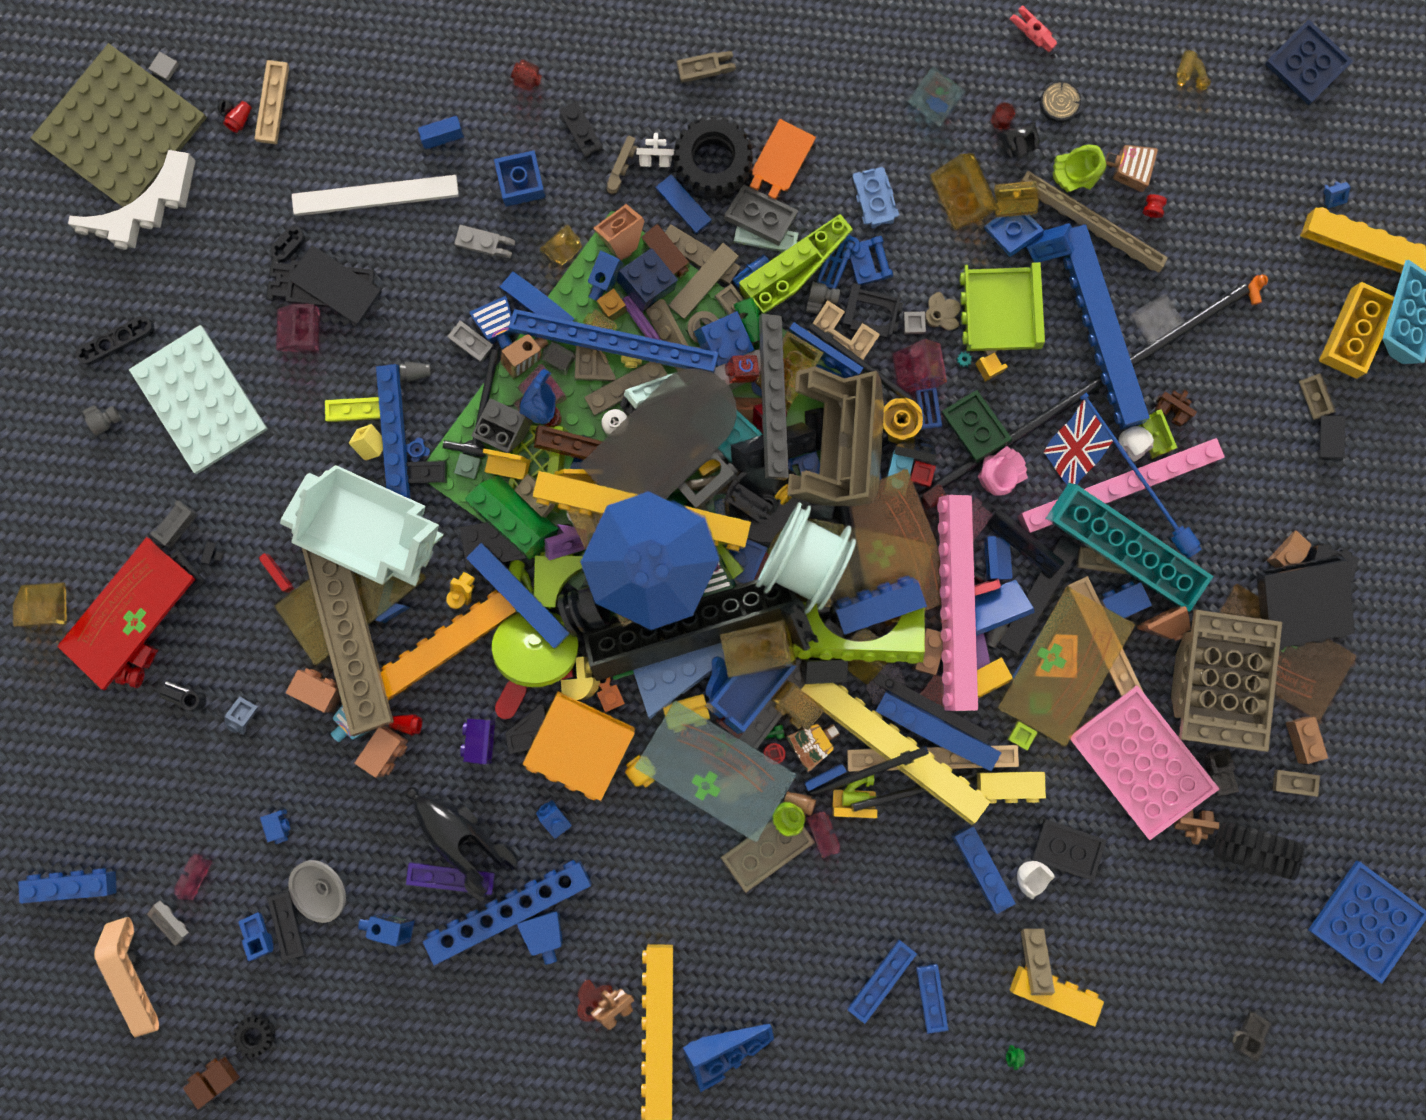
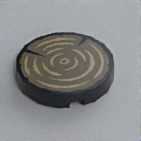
(1060, 101)

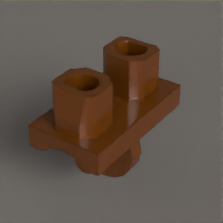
(1178, 404)

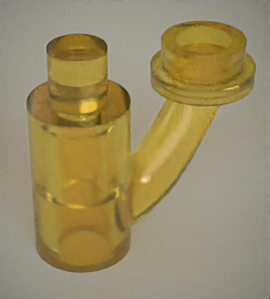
(1187, 64)

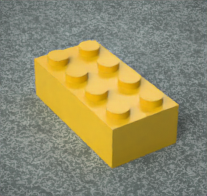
(1358, 330)

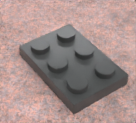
(761, 215)

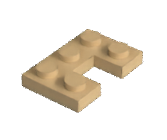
(862, 340)

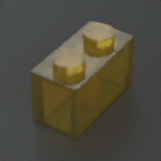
(797, 705)

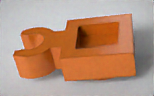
(610, 696)

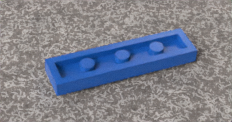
(830, 357)
(881, 981)

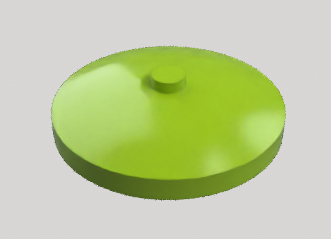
(527, 657)

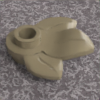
(944, 311)

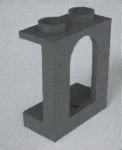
(727, 474)

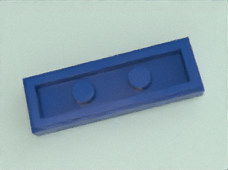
(683, 204)
(932, 998)

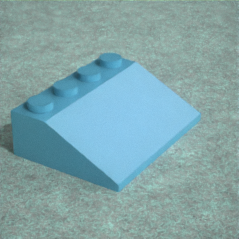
(1407, 319)

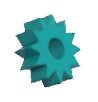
(964, 355)

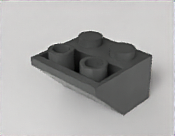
(501, 426)

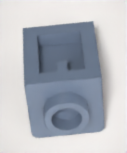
(240, 715)

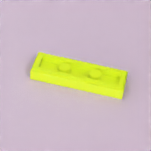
(352, 409)

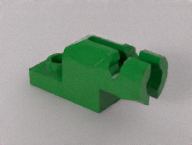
(751, 319)

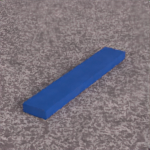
(518, 595)

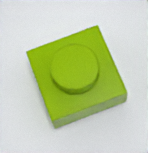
(1022, 735)

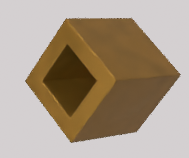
(611, 305)

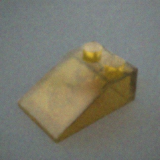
(758, 649)

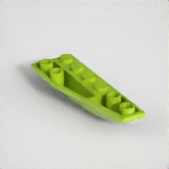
(793, 267)

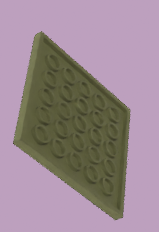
(118, 126)

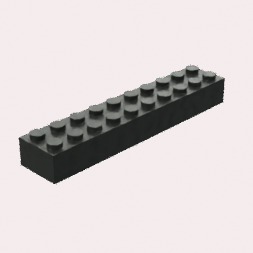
(627, 648)

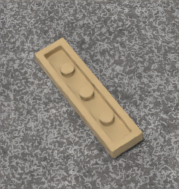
(271, 102)

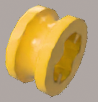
(782, 494)

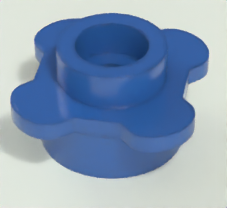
(423, 451)

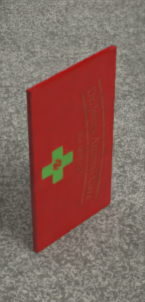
(125, 613)

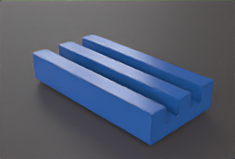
(930, 425)
(824, 777)

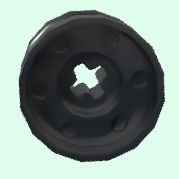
(581, 611)

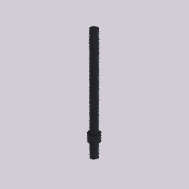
(828, 339)
(905, 758)
(897, 795)

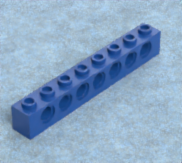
(439, 951)

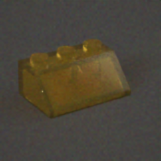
(964, 191)
(796, 357)

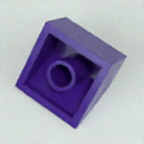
(478, 741)

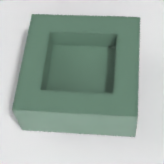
(467, 466)

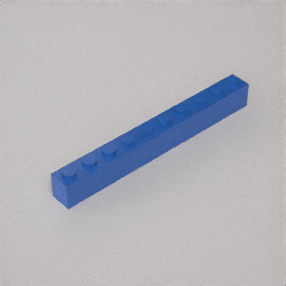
(1104, 331)

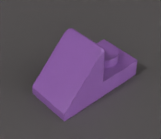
(564, 543)

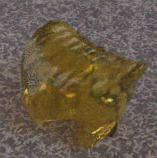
(562, 245)

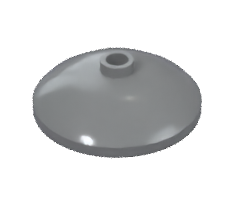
(317, 891)

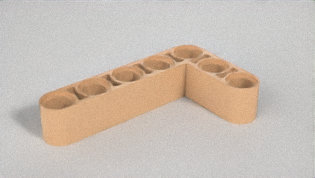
(122, 977)

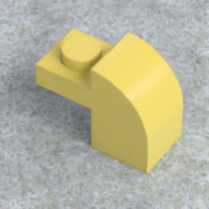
(584, 686)

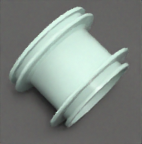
(807, 559)

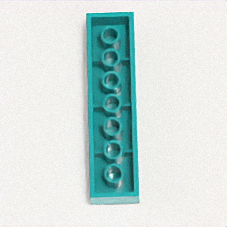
(1129, 546)

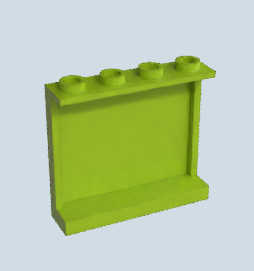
(1002, 308)

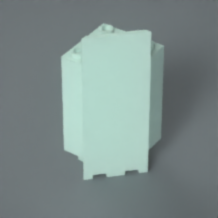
(361, 526)

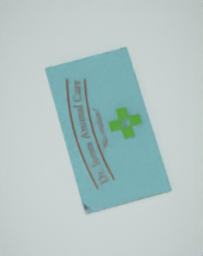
(715, 771)

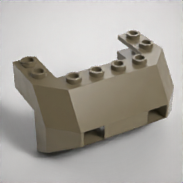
(849, 439)

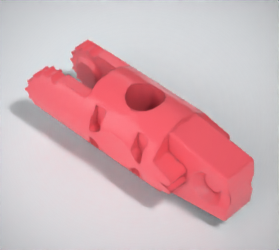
(1034, 29)

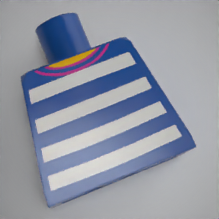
(494, 321)

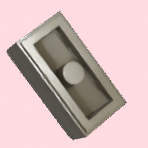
(1317, 396)

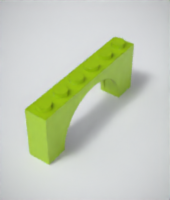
(552, 576)
(902, 644)

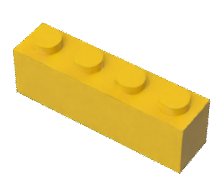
(1066, 999)

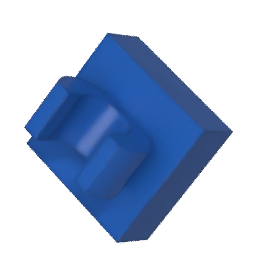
(1336, 194)

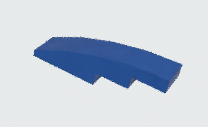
(531, 298)

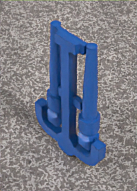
(846, 255)

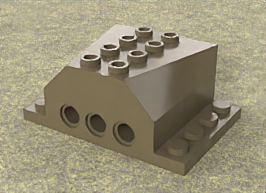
(1227, 680)

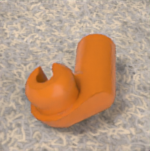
(1255, 286)

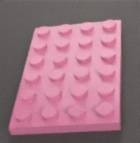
(1143, 762)

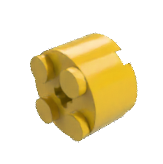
(912, 418)

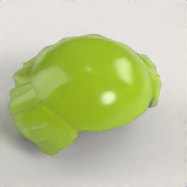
(788, 819)

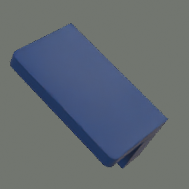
(440, 132)
(1051, 244)
(997, 558)

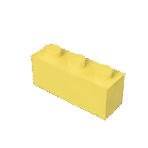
(1012, 786)

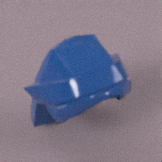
(539, 400)

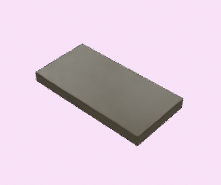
(755, 861)

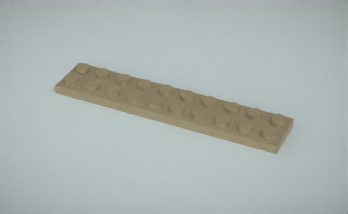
(349, 644)

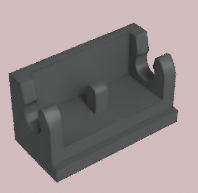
(174, 524)

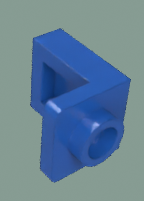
(553, 819)

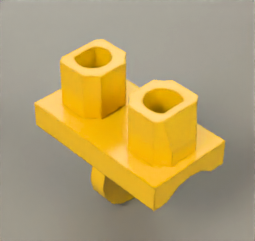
(460, 591)

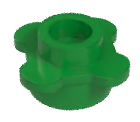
(1015, 1057)

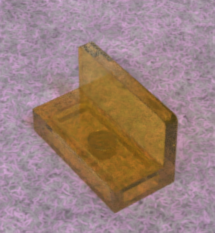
(1017, 199)

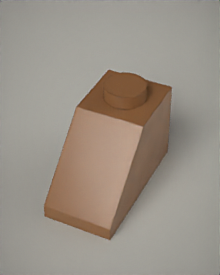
(1291, 551)

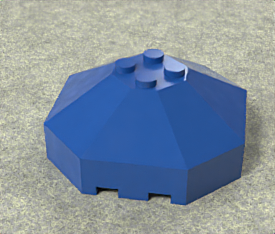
(650, 560)

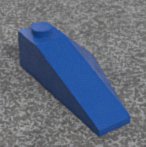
(718, 1053)

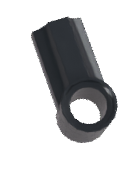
(181, 696)

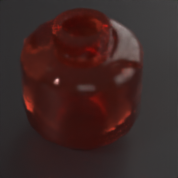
(526, 75)

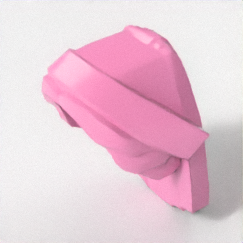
(1002, 471)

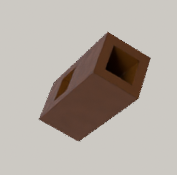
(666, 250)

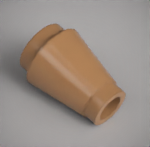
(805, 802)

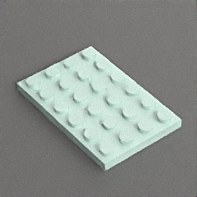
(198, 399)

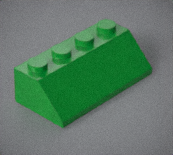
(511, 516)

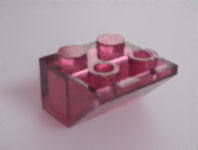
(298, 328)
(920, 366)

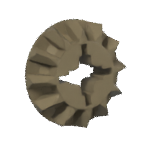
(694, 322)

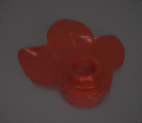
(590, 997)

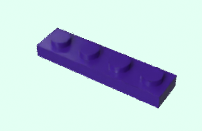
(443, 877)

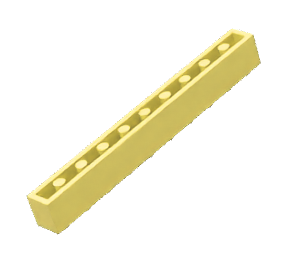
(889, 743)

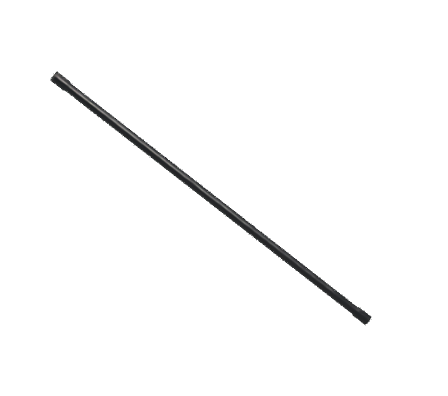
(1230, 298)

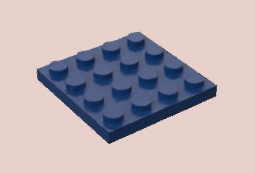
(1368, 922)

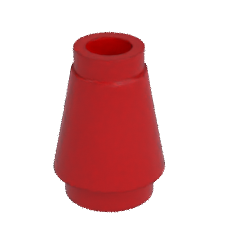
(237, 117)
(407, 724)

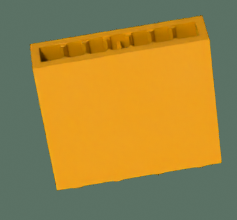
(578, 746)

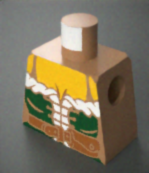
(813, 744)

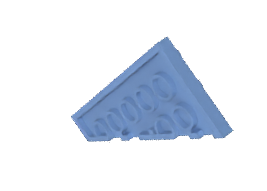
(669, 678)

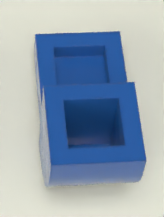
(256, 940)

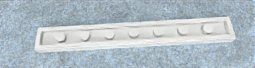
(375, 195)

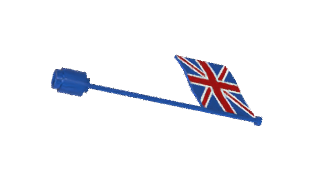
(1082, 445)

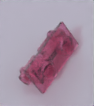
(826, 842)
(188, 886)

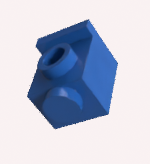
(276, 826)

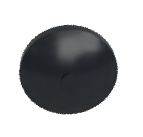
(766, 489)

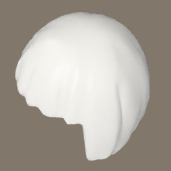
(1136, 442)
(1033, 878)

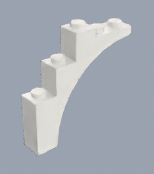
(147, 211)

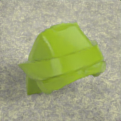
(1079, 168)

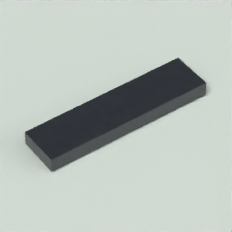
(1025, 543)

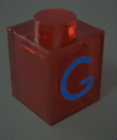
(742, 369)

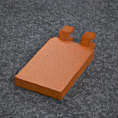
(781, 158)

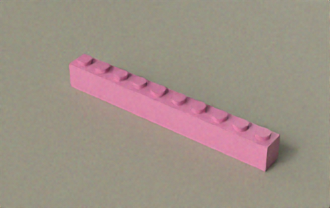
(1130, 483)
(957, 603)

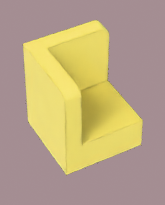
(367, 442)

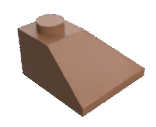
(621, 231)
(1168, 624)

